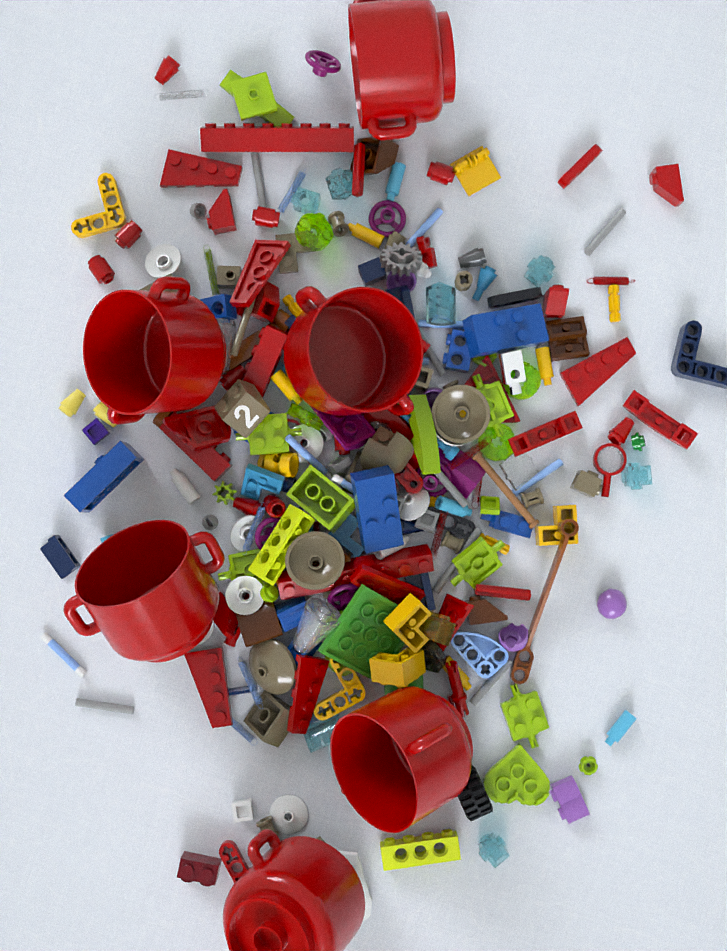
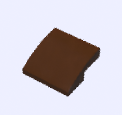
(567, 338)
(260, 625)

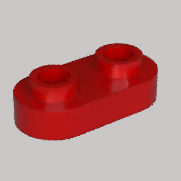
(408, 476)

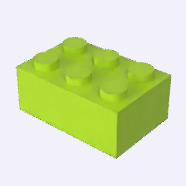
(322, 499)

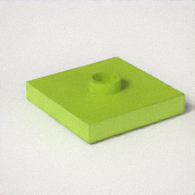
(253, 96)

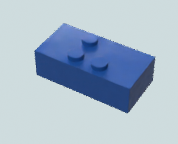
(505, 330)
(103, 477)
(377, 509)

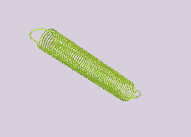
(208, 252)

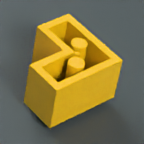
(549, 534)
(406, 622)
(397, 669)

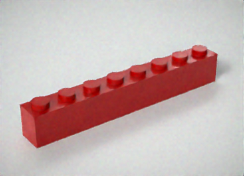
(277, 138)
(399, 564)

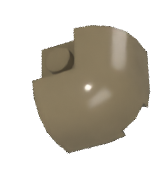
(387, 449)

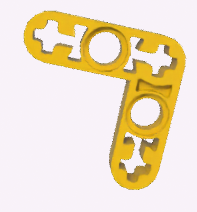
(107, 216)
(349, 686)

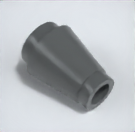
(473, 258)

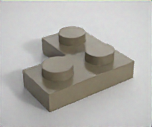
(289, 261)

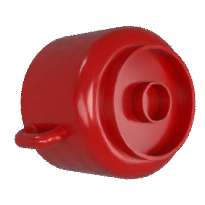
(400, 64)
(153, 351)
(353, 352)
(148, 591)
(401, 757)
(294, 898)

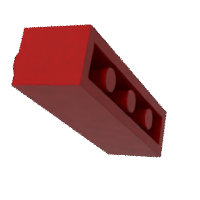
(265, 358)
(208, 458)

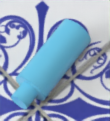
(395, 180)
(452, 507)
(620, 727)

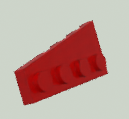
(193, 170)
(260, 265)
(594, 371)
(384, 584)
(211, 682)
(308, 684)

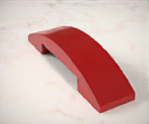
(659, 421)
(544, 433)

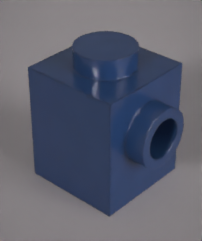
(371, 272)

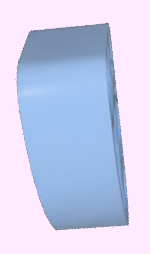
(485, 651)

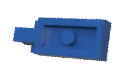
(509, 523)

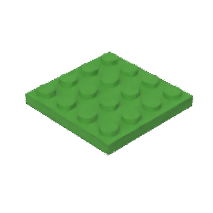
(362, 632)

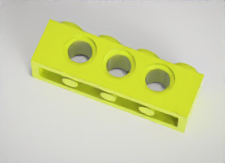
(271, 558)
(412, 858)

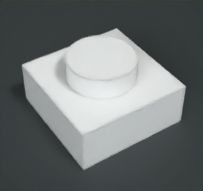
(242, 810)

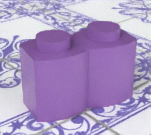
(570, 799)

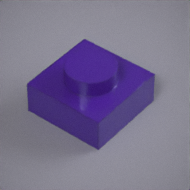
(95, 431)

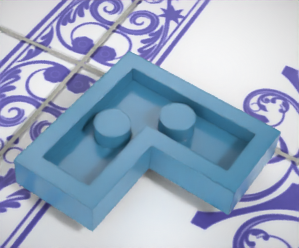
(258, 479)
(343, 535)

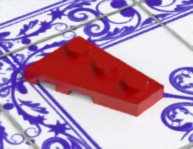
(456, 610)

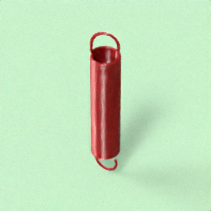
(610, 280)

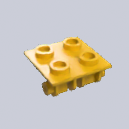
(475, 170)

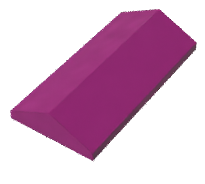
(349, 430)
(466, 475)

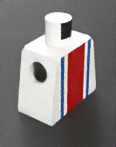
(508, 362)

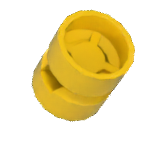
(282, 463)

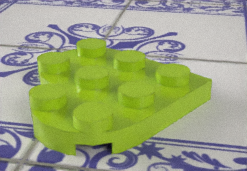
(517, 778)

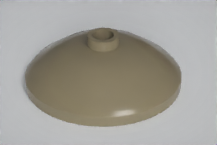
(447, 409)
(315, 548)
(272, 666)

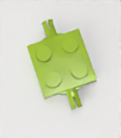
(498, 403)
(270, 435)
(477, 562)
(239, 566)
(524, 715)

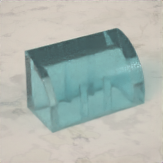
(440, 304)
(320, 733)

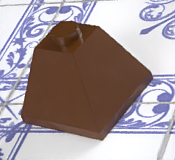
(378, 155)

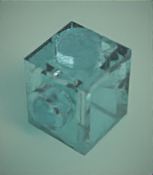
(340, 184)
(540, 270)
(636, 476)
(493, 849)

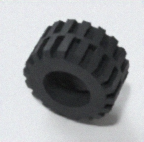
(474, 797)

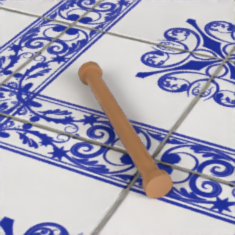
(505, 489)

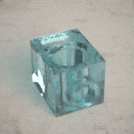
(311, 207)

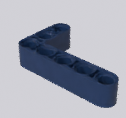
(689, 361)

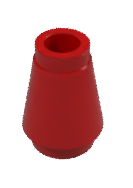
(167, 70)
(231, 377)
(621, 431)
(247, 506)

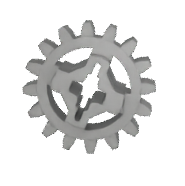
(401, 259)

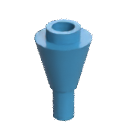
(485, 278)

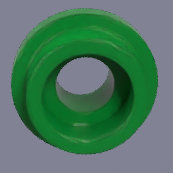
(638, 441)

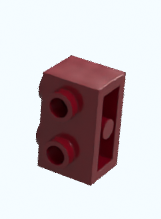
(199, 868)

